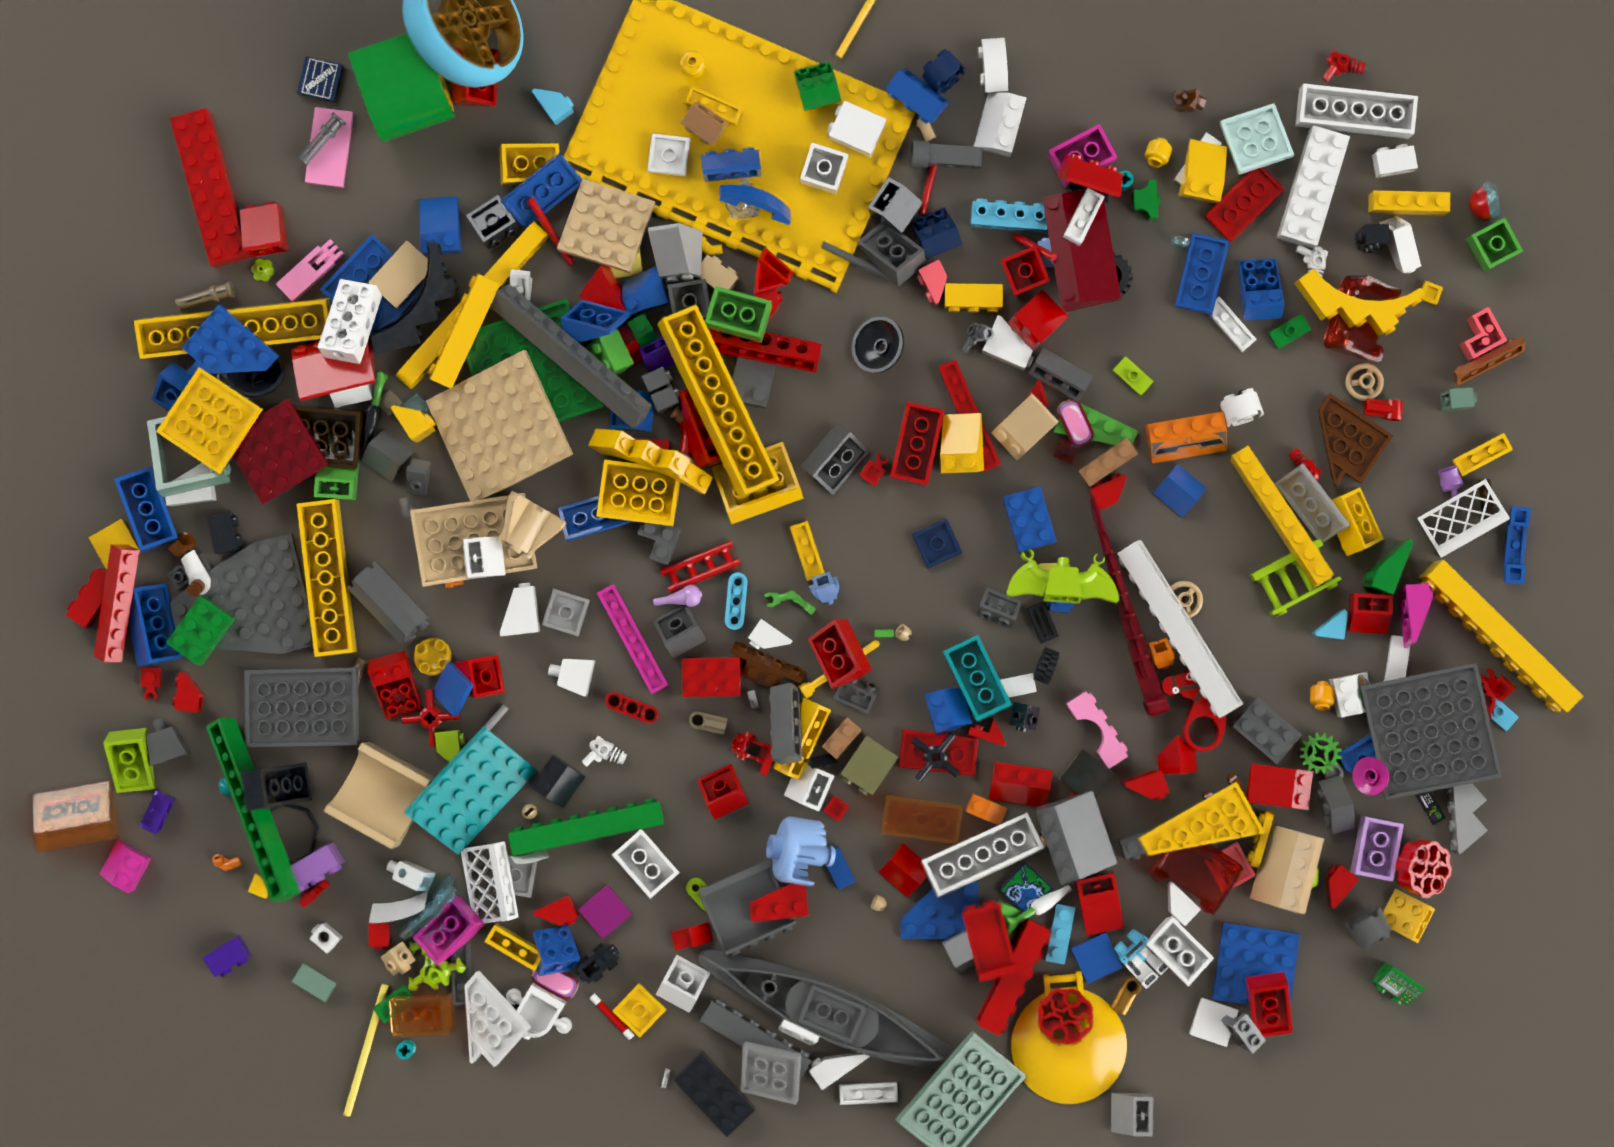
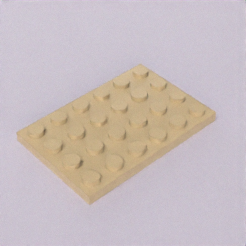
(440, 536)

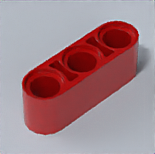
(622, 707)

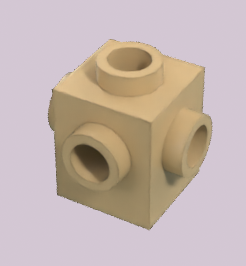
(398, 959)

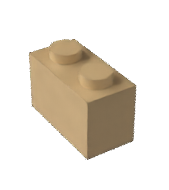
(717, 274)

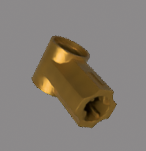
(1125, 997)

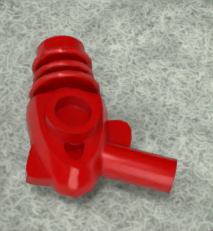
(1340, 63)
(1295, 454)

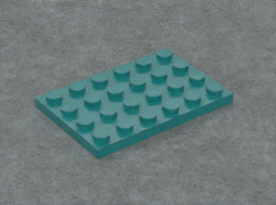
(470, 790)

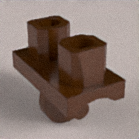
(1188, 100)

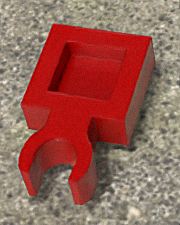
(872, 471)
(151, 679)
(1500, 686)
(310, 895)

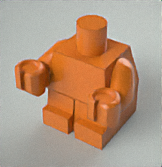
(1162, 653)

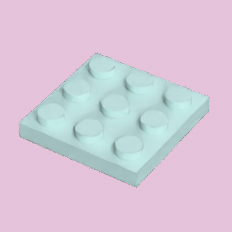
(1256, 138)

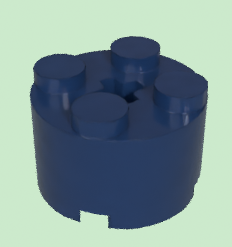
(943, 72)

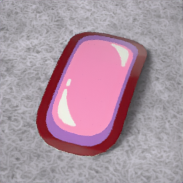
(1075, 422)
(559, 984)

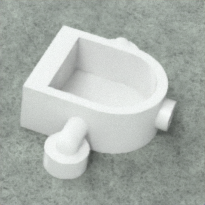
(539, 1010)

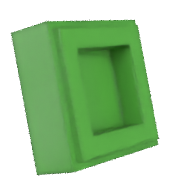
(883, 633)

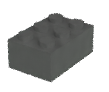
(1265, 730)

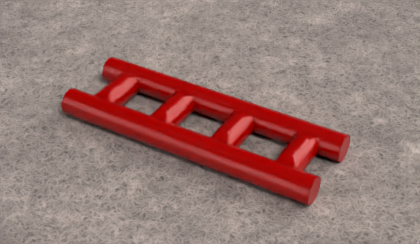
(706, 556)

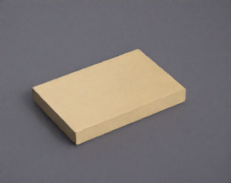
(401, 274)

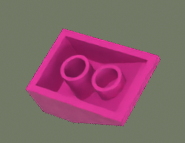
(1413, 607)
(449, 930)

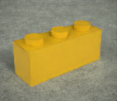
(973, 297)
(514, 946)

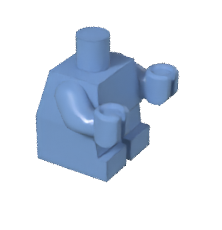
(825, 588)

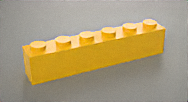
(463, 333)

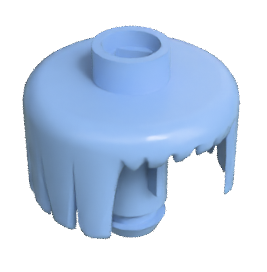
(795, 846)

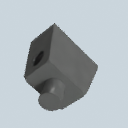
(165, 743)

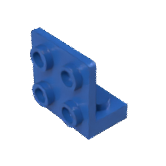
(556, 950)

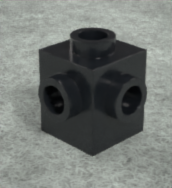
(1024, 716)

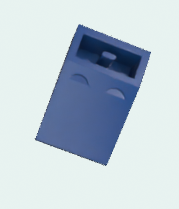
(1260, 289)

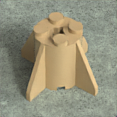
(527, 525)

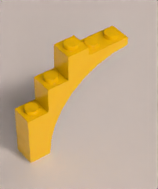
(1326, 300)
(645, 453)

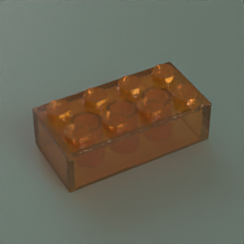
(921, 819)

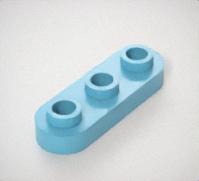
(736, 592)

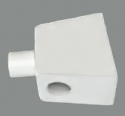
(574, 675)
(411, 875)

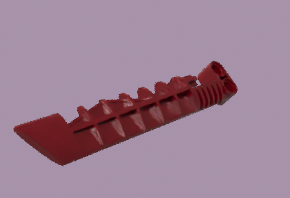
(1154, 701)

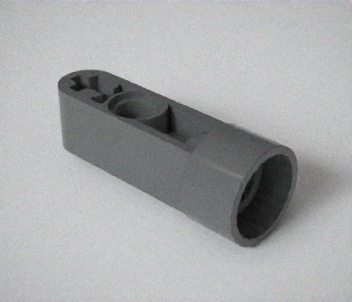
(953, 156)

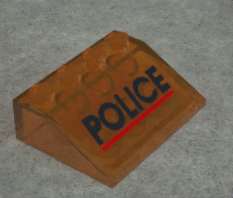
(74, 817)

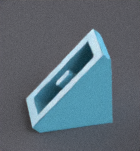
(1334, 627)

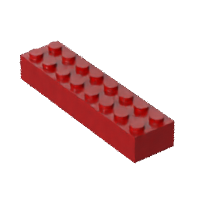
(209, 186)

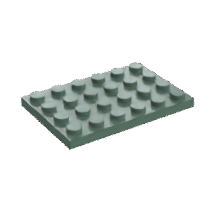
(961, 1095)

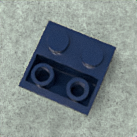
(936, 232)

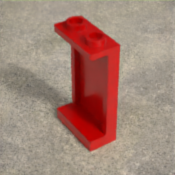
(989, 940)

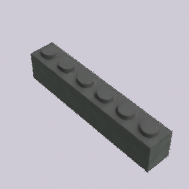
(739, 1030)

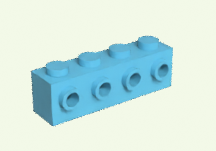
(1008, 216)

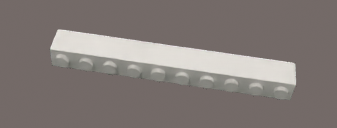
(1179, 628)

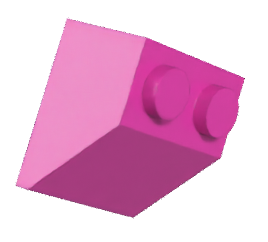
(125, 866)

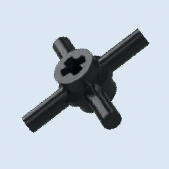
(936, 764)

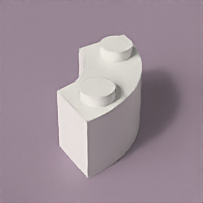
(994, 65)

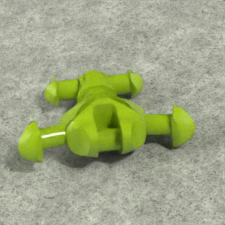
(432, 973)

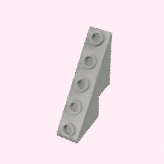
(1463, 823)

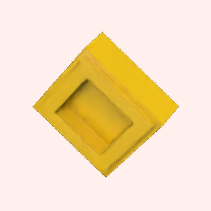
(1432, 293)

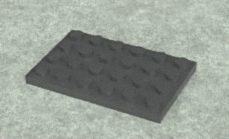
(301, 707)

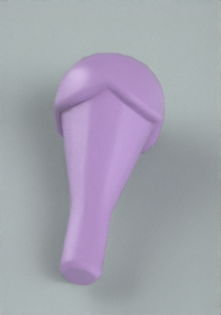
(688, 596)

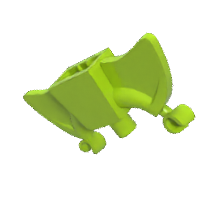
(1062, 582)

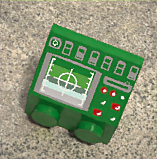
(1397, 984)

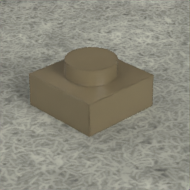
(388, 400)

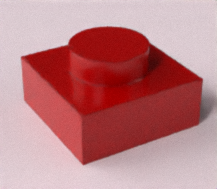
(836, 808)

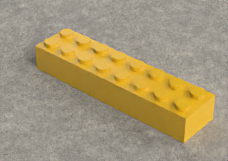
(326, 578)

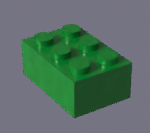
(201, 630)

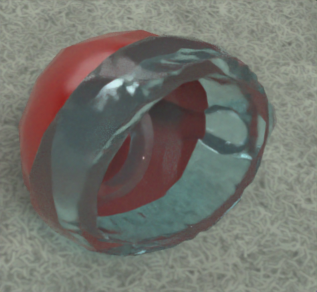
(1485, 203)

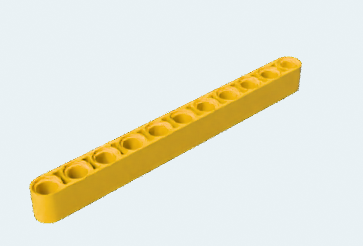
(513, 259)

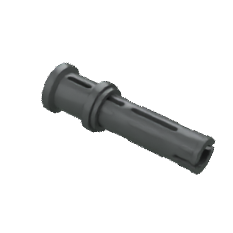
(326, 129)

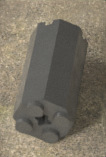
(389, 603)

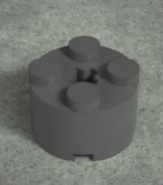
(1369, 927)

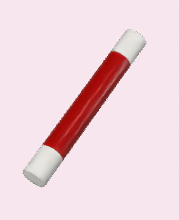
(611, 1016)

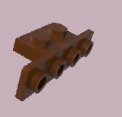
(765, 668)

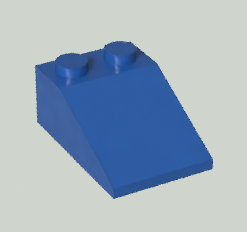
(442, 223)
(592, 320)

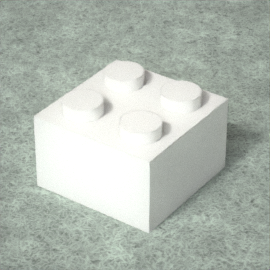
(824, 168)

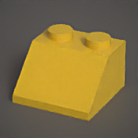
(414, 422)

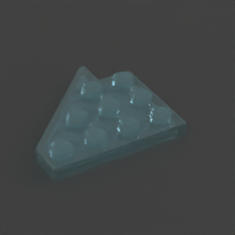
(433, 908)

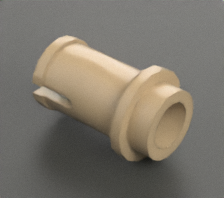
(926, 130)

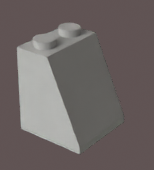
(676, 251)

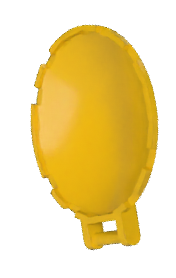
(1069, 1072)

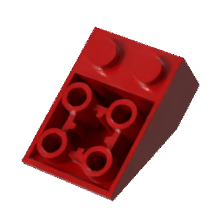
(394, 684)
(1099, 903)

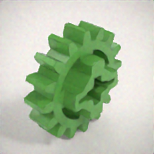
(1313, 758)

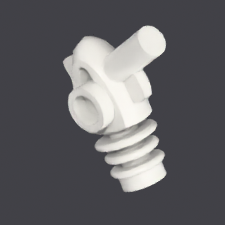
(1315, 258)
(603, 750)

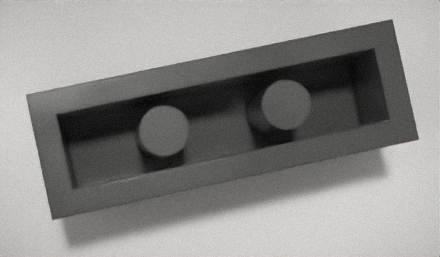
(1060, 374)

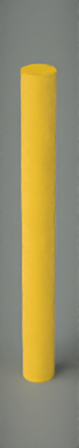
(854, 28)

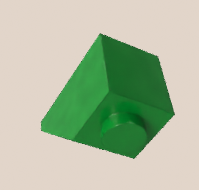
(642, 330)

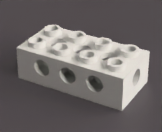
(350, 321)

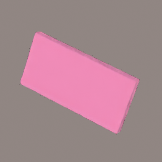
(330, 163)

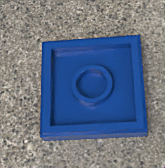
(452, 689)
(1096, 957)

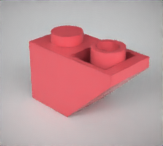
(934, 279)

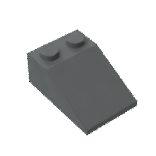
(892, 253)
(753, 381)

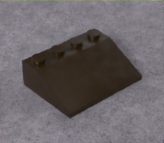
(336, 432)

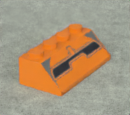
(1187, 437)

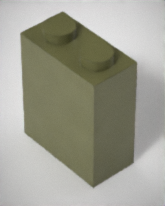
(868, 766)

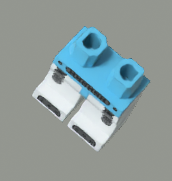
(1135, 957)

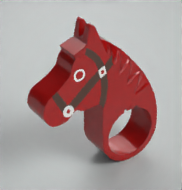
(1200, 707)

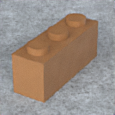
(1108, 461)

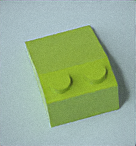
(129, 760)

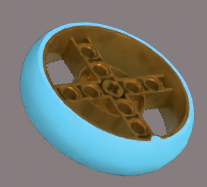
(467, 28)

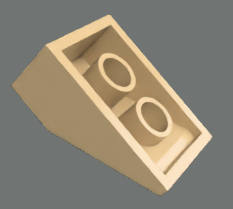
(1024, 427)

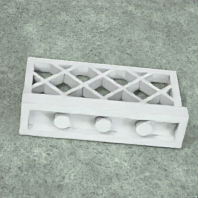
(1471, 533)
(501, 882)

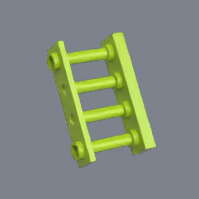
(1279, 568)

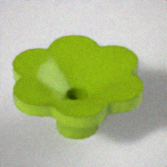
(265, 273)

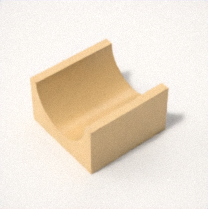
(378, 794)

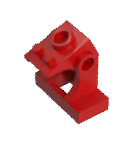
(741, 745)

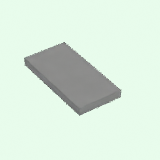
(1311, 503)

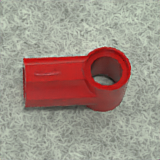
(1387, 409)

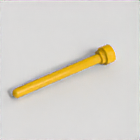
(808, 688)

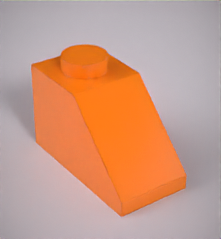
(986, 809)

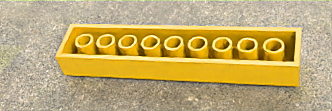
(270, 322)
(717, 401)
(1500, 637)

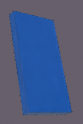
(547, 186)
(1202, 274)

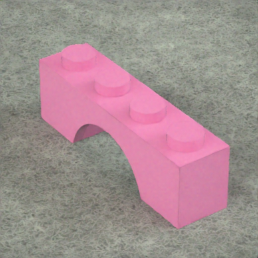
(1110, 750)

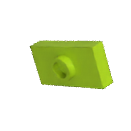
(1132, 376)

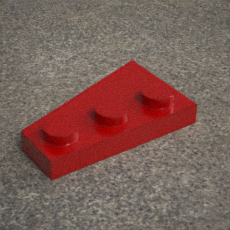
(780, 904)

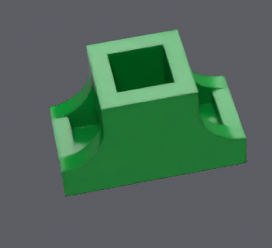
(1147, 201)

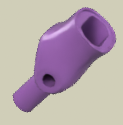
(1450, 480)

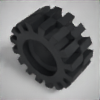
(1046, 665)

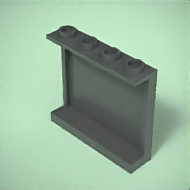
(729, 911)

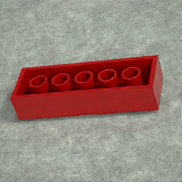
(1006, 989)

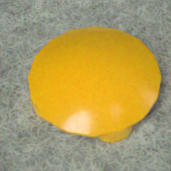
(432, 656)

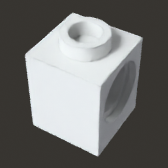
(334, 937)

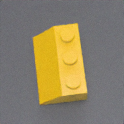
(1363, 528)

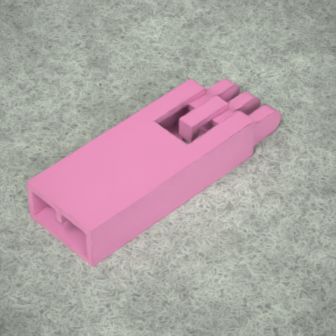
(304, 276)

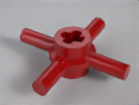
(422, 718)

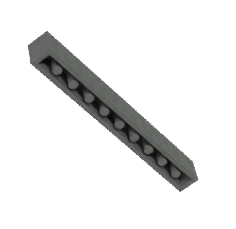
(570, 356)

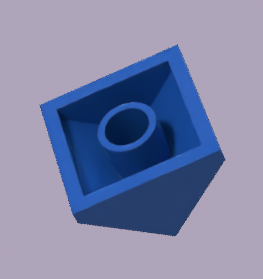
(1179, 490)

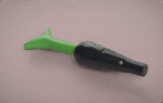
(373, 411)

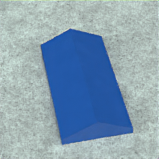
(582, 519)

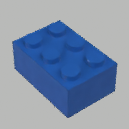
(1029, 519)

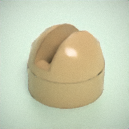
(903, 633)
(533, 814)
(878, 903)

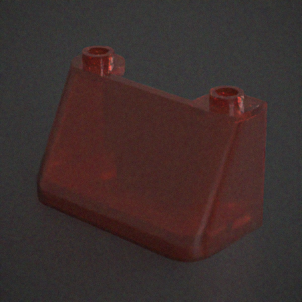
(1359, 341)
(1201, 871)

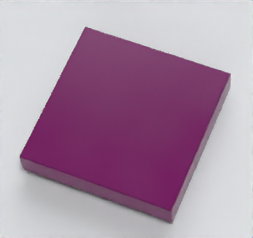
(605, 911)

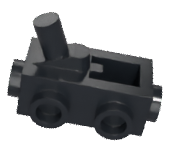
(603, 958)

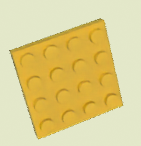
(209, 420)

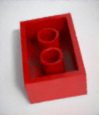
(711, 677)

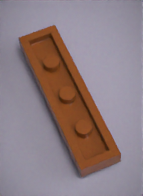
(1486, 362)

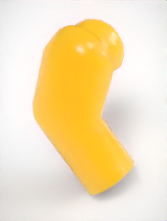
(708, 249)

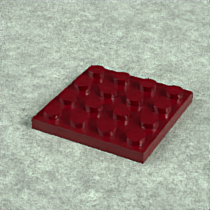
(278, 452)

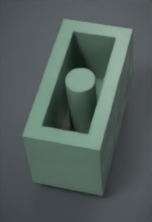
(1458, 399)

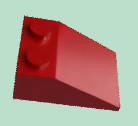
(1279, 786)
(1270, 1003)

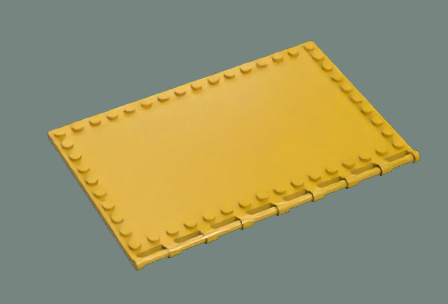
(645, 93)

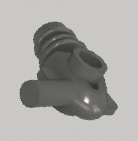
(976, 333)

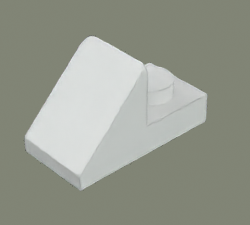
(521, 282)

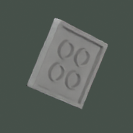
(770, 1072)

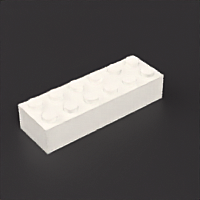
(1356, 111)
(1313, 187)
(982, 855)

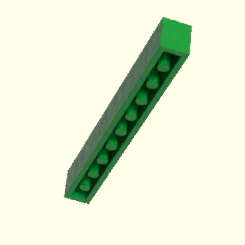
(257, 823)

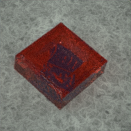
(1066, 450)

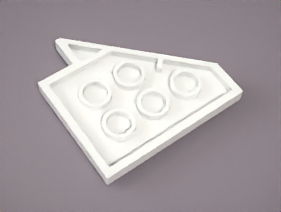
(491, 1021)

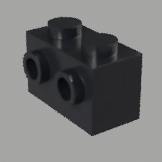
(1372, 237)

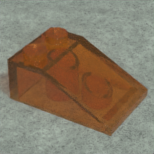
(422, 1015)

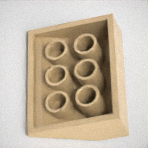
(1287, 869)

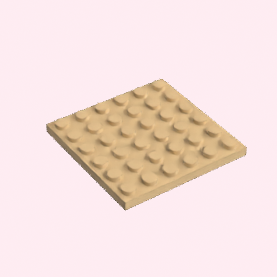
(499, 427)

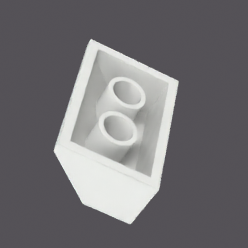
(1000, 122)
(645, 863)
(1179, 950)

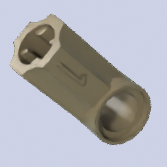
(710, 722)

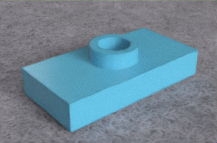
(1503, 715)

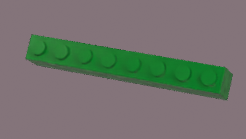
(587, 827)

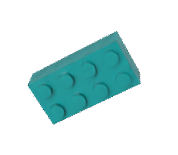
(977, 678)

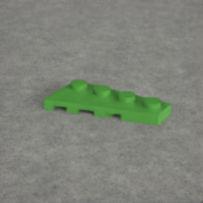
(1105, 428)

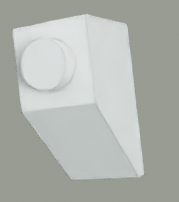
(767, 636)
(1180, 905)

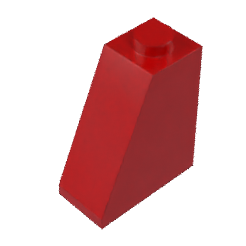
(603, 289)

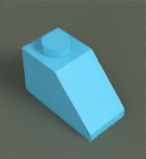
(554, 104)

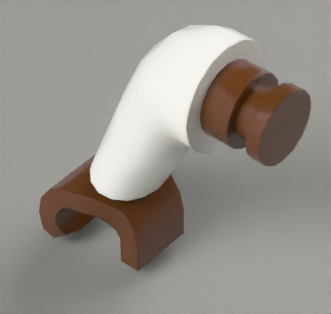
(198, 577)

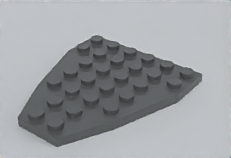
(264, 594)

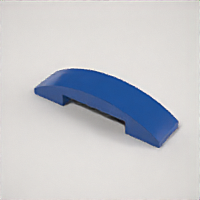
(756, 197)
(1515, 545)

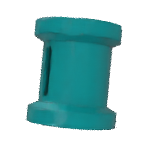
(1128, 177)
(401, 1052)

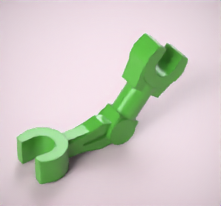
(790, 595)

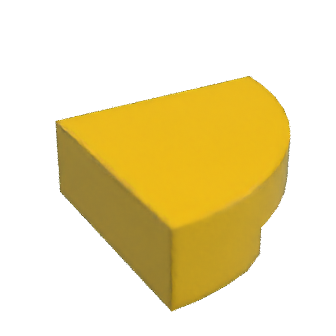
(258, 887)

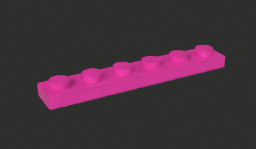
(632, 638)

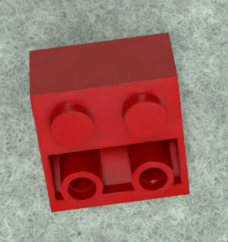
(1370, 613)

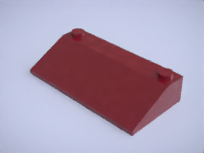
(1084, 272)

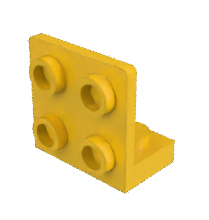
(1408, 915)

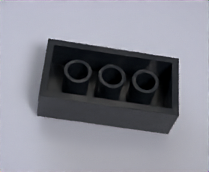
(276, 786)
(714, 1093)

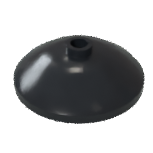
(869, 343)
(257, 383)

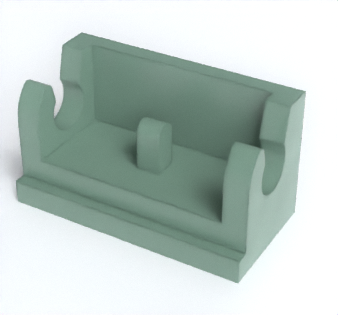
(314, 983)

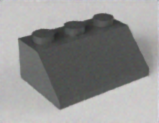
(835, 458)

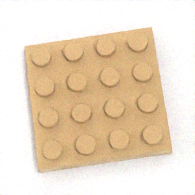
(606, 226)

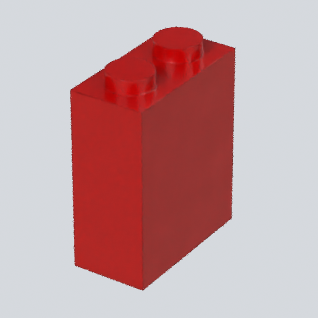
(1037, 320)

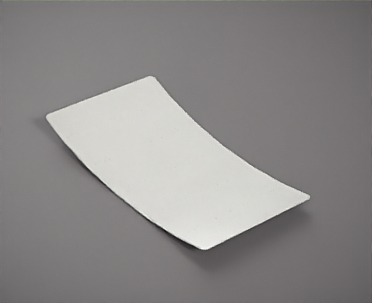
(397, 910)

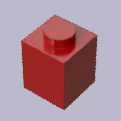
(380, 935)

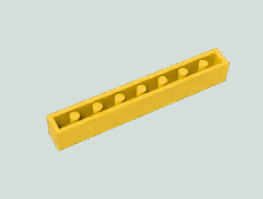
(1281, 516)

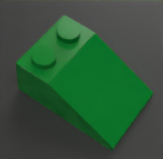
(1386, 573)

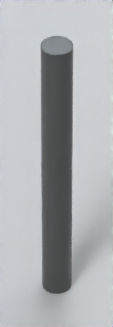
(852, 259)

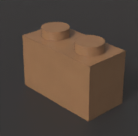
(704, 123)
(841, 737)

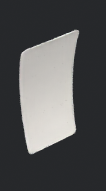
(529, 858)

